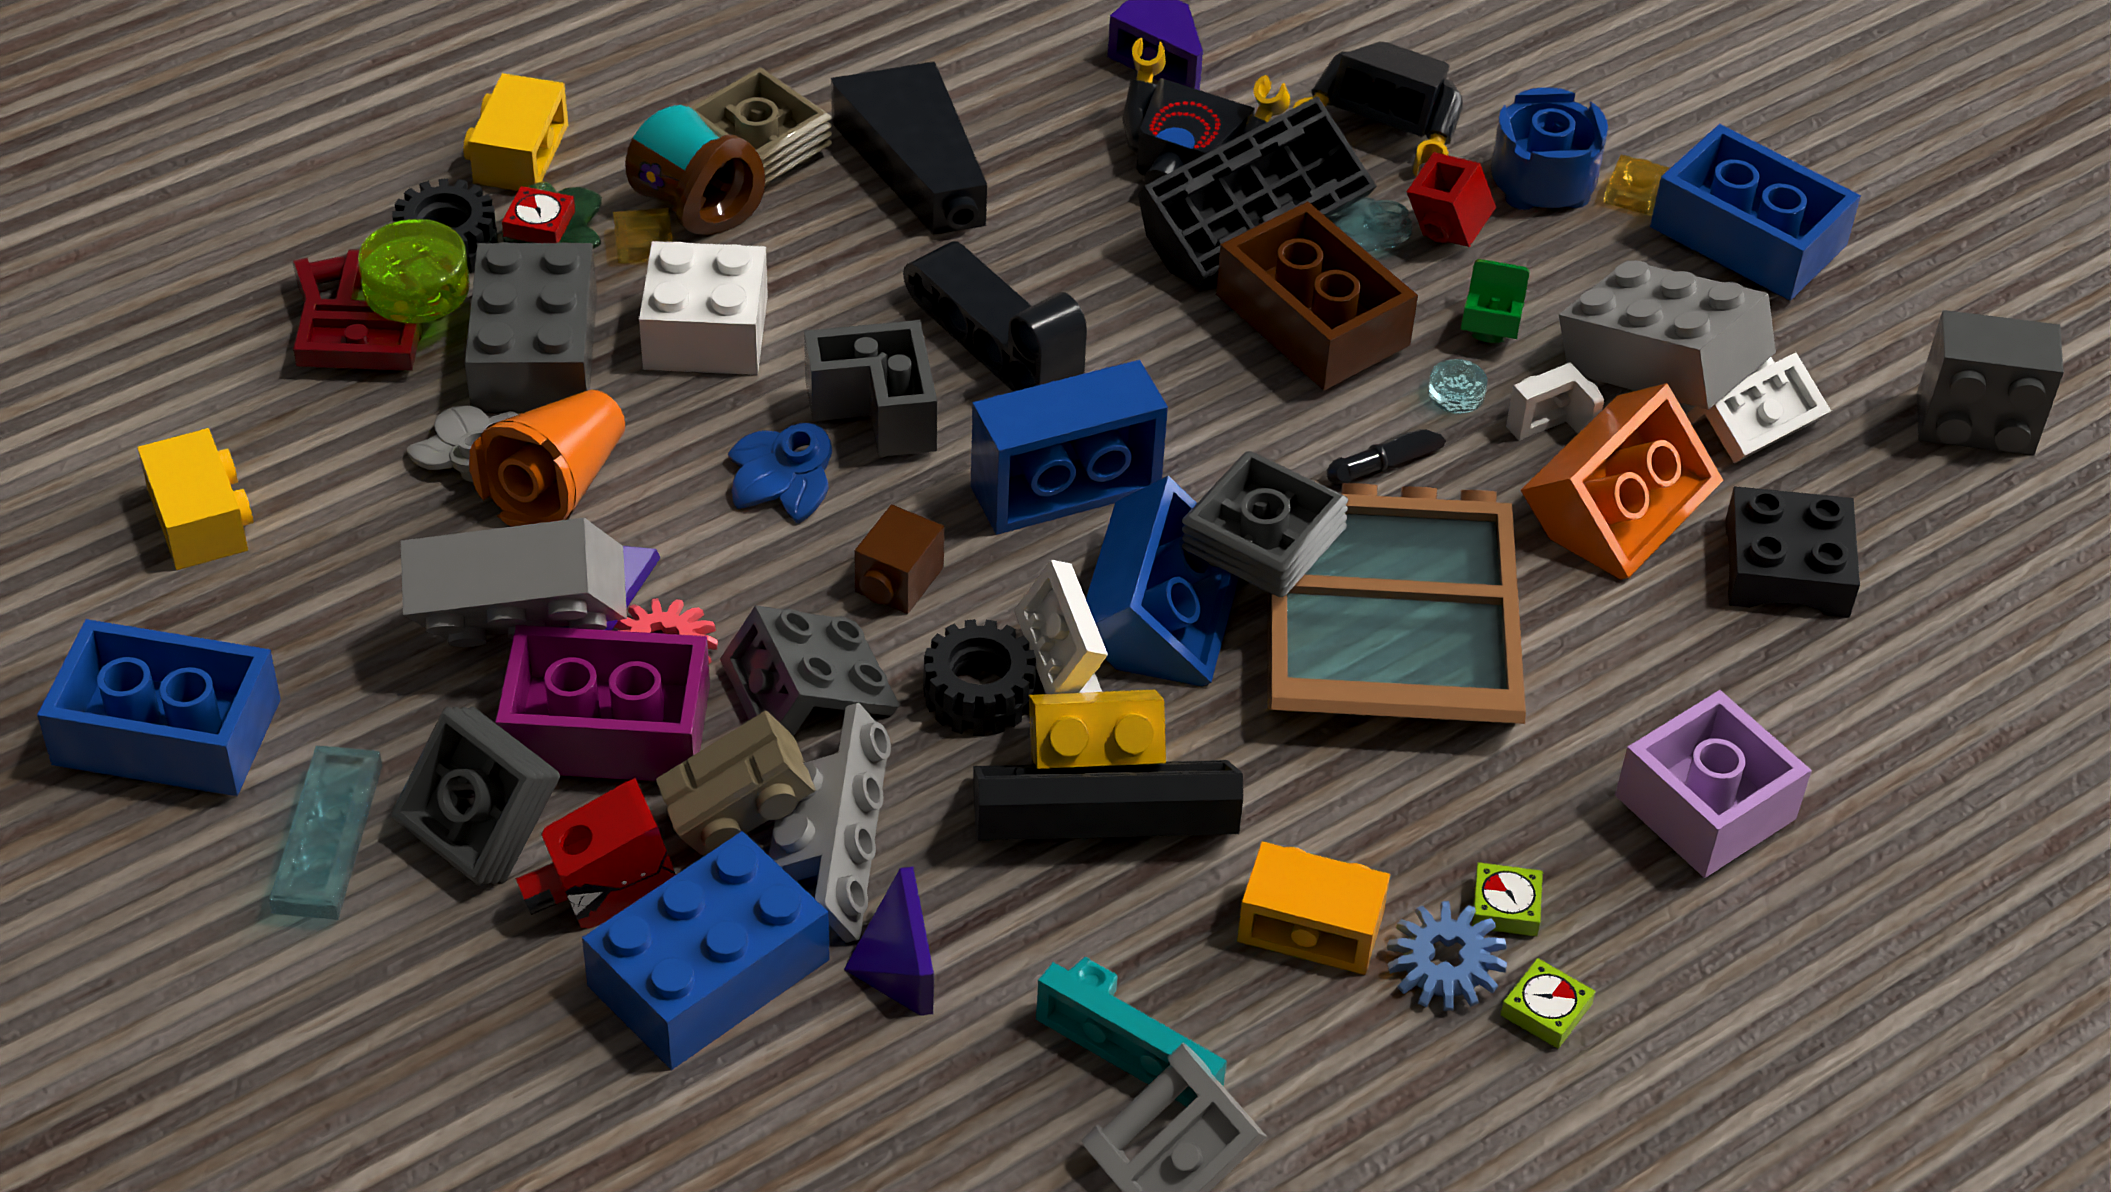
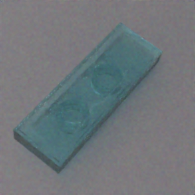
(326, 833)

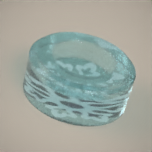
(1457, 386)

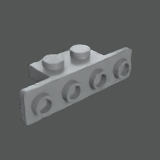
(837, 824)

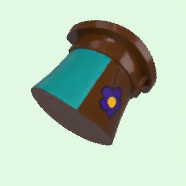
(704, 177)

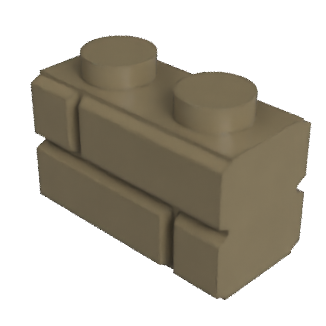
(736, 784)

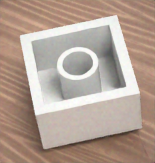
(704, 308)

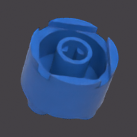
(1548, 149)

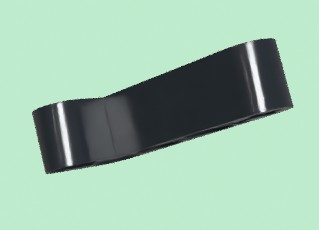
(994, 323)

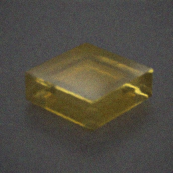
(637, 230)

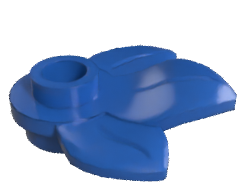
(775, 470)

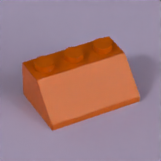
(1624, 481)

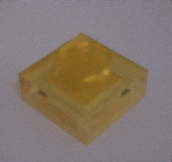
(1634, 184)

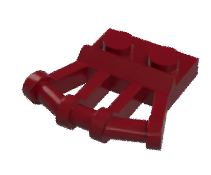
(346, 329)

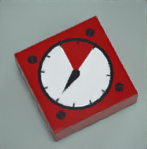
(538, 216)

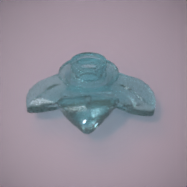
(1375, 223)

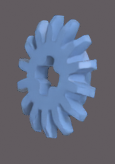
(1444, 978)

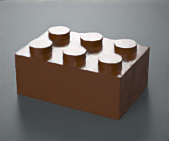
(1316, 295)

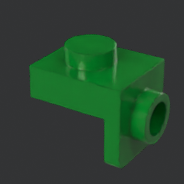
(1495, 300)

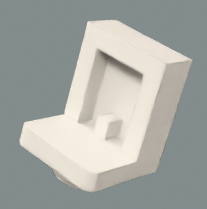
(1552, 400)

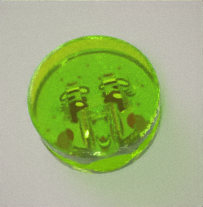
(414, 270)

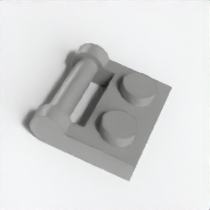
(1193, 1149)

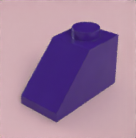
(1155, 23)

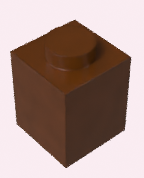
(899, 559)

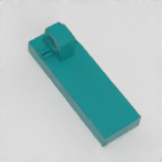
(1084, 1009)

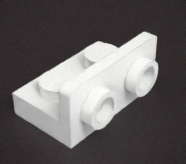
(1765, 407)
(1061, 631)

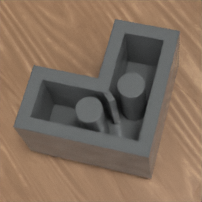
(875, 374)

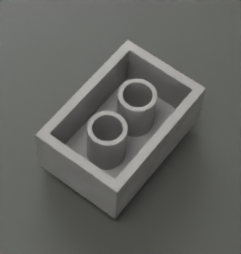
(1669, 328)
(512, 577)

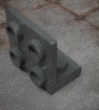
(803, 661)

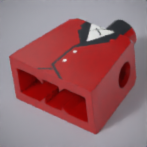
(600, 857)

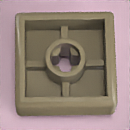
(771, 118)

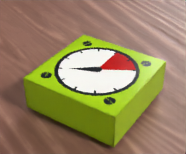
(1508, 897)
(1548, 1003)

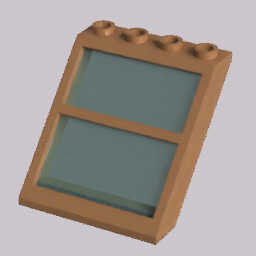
(1405, 613)

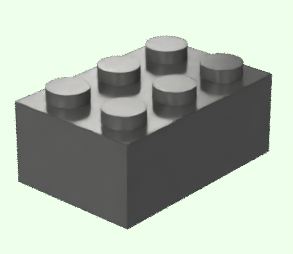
(530, 325)

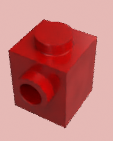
(1451, 199)

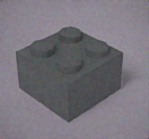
(1989, 382)

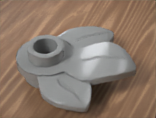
(455, 434)

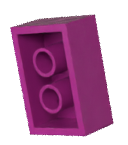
(606, 699)

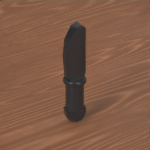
(1388, 453)

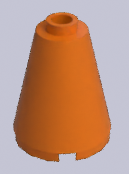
(546, 457)

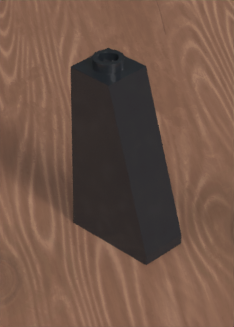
(914, 142)

